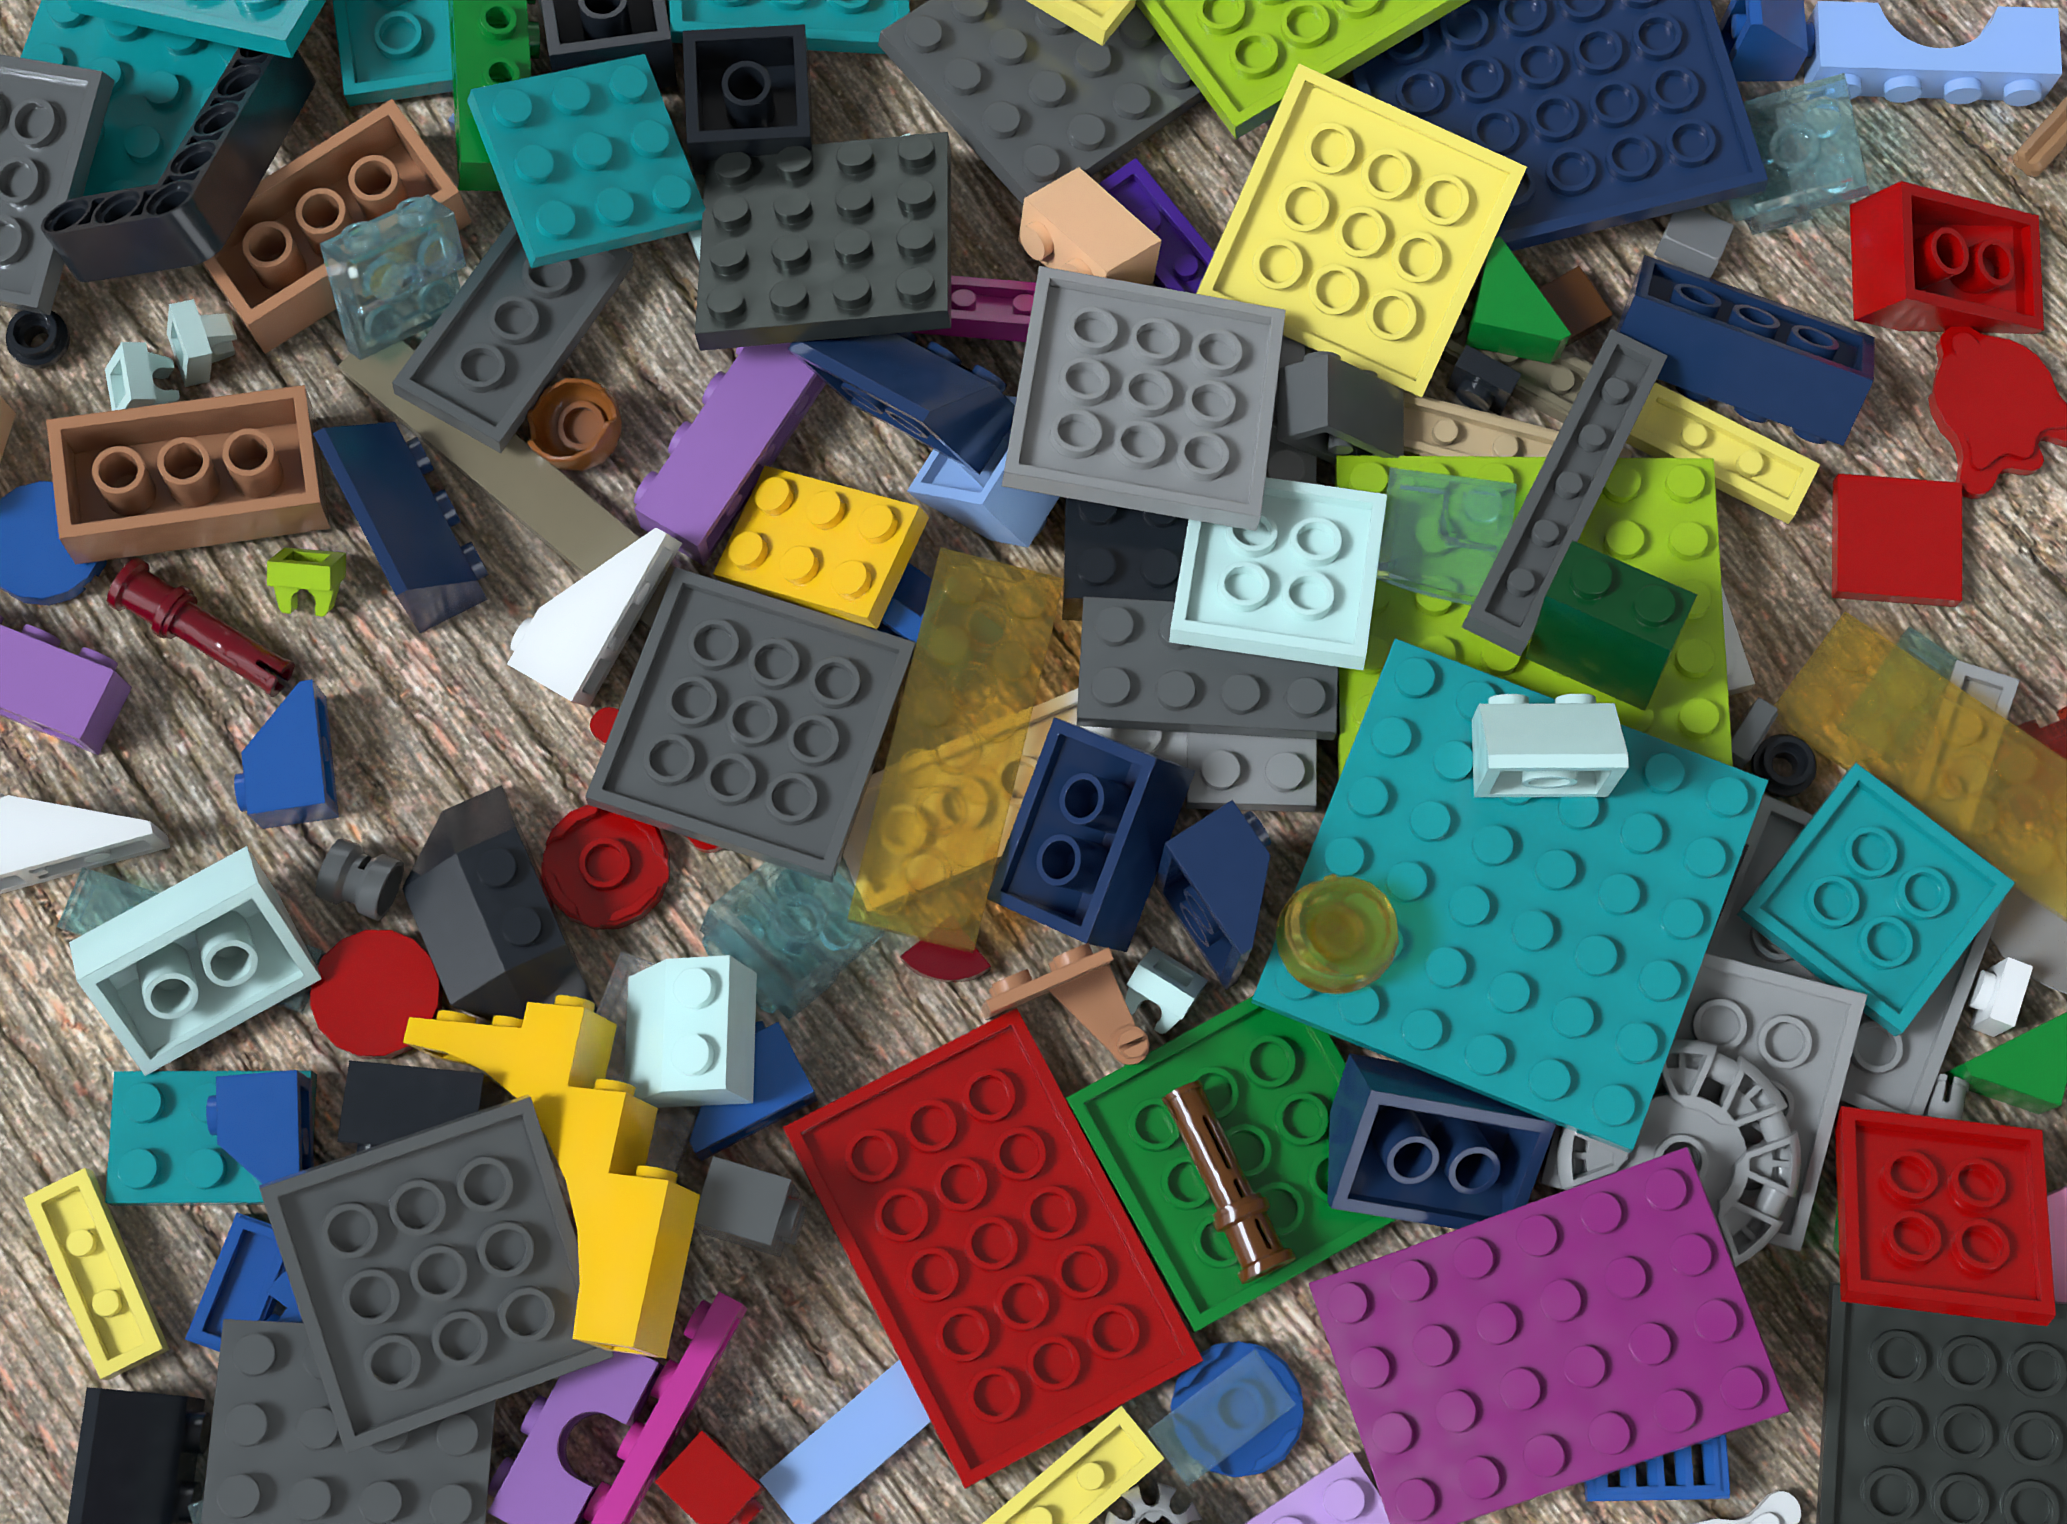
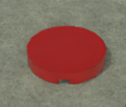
(605, 868)
(372, 990)

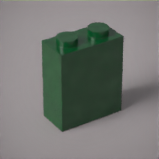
(1609, 625)

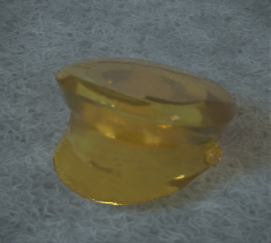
(1337, 934)

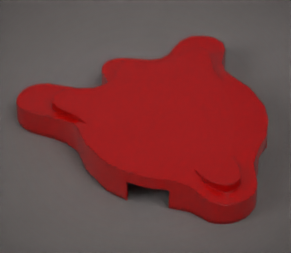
(1994, 407)

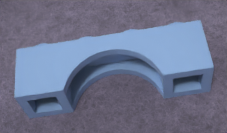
(2009, 61)

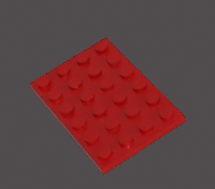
(991, 1247)

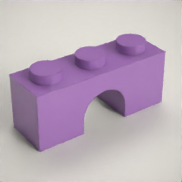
(540, 1481)

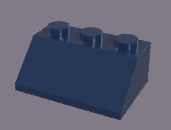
(916, 391)
(405, 520)
(1090, 835)
(1216, 885)
(1428, 1147)

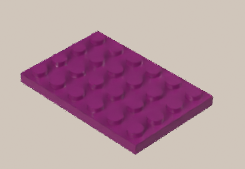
(1548, 1345)

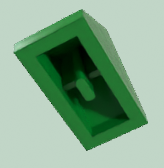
(1512, 313)
(2024, 1070)

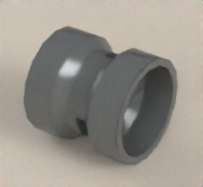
(359, 879)

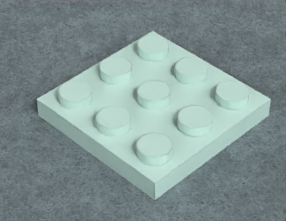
(1292, 585)

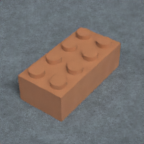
(274, 256)
(187, 474)

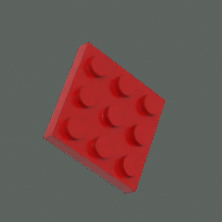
(1943, 1216)

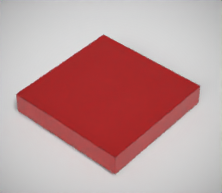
(1897, 540)

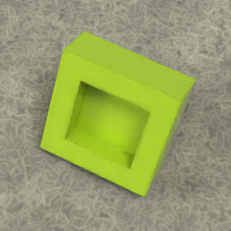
(306, 569)

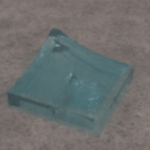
(1443, 532)

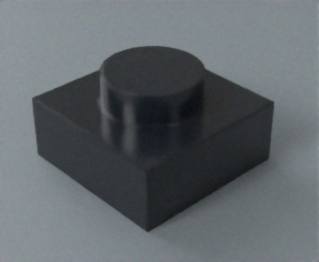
(1482, 381)

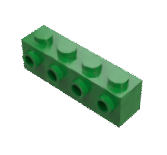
(488, 47)

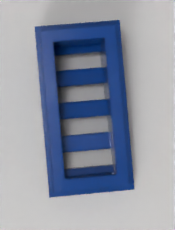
(1714, 1478)

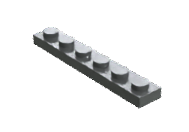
(1564, 491)

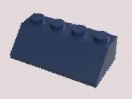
(1750, 351)

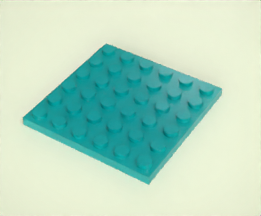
(1532, 931)

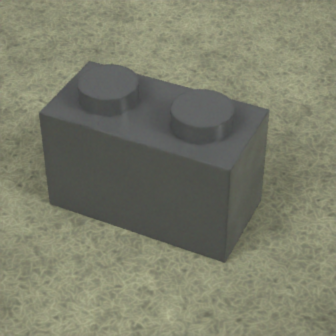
(1338, 409)
(750, 1207)

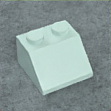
(1547, 748)
(691, 1032)

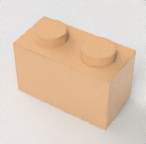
(1087, 231)

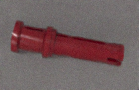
(176, 613)

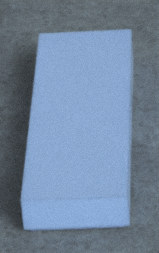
(847, 1447)

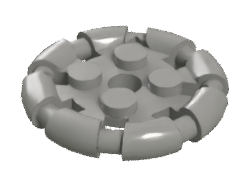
(1714, 1132)

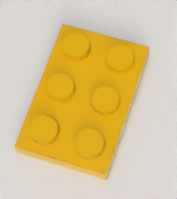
(821, 546)

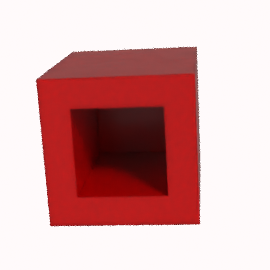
(712, 1484)

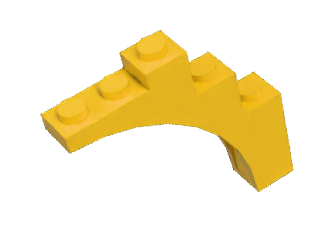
(627, 1214)

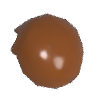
(575, 424)

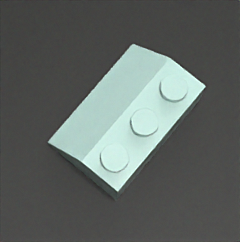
(193, 961)

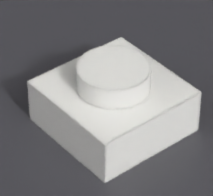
(1998, 996)

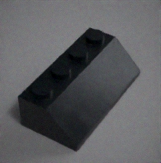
(138, 1458)

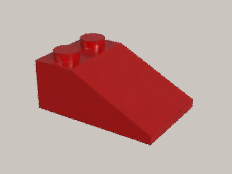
(1944, 263)

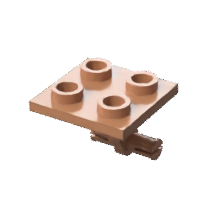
(1087, 990)

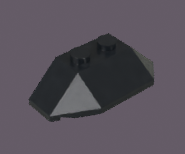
(490, 914)

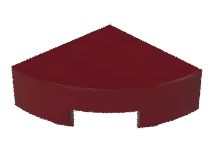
(945, 963)

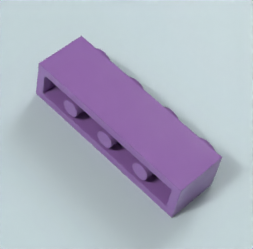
(726, 447)
(57, 690)

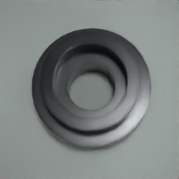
(25, 327)
(1796, 753)

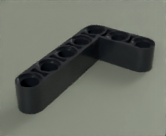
(203, 186)

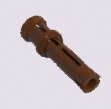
(1239, 1209)

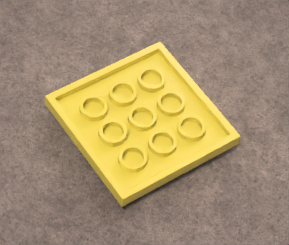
(1362, 228)

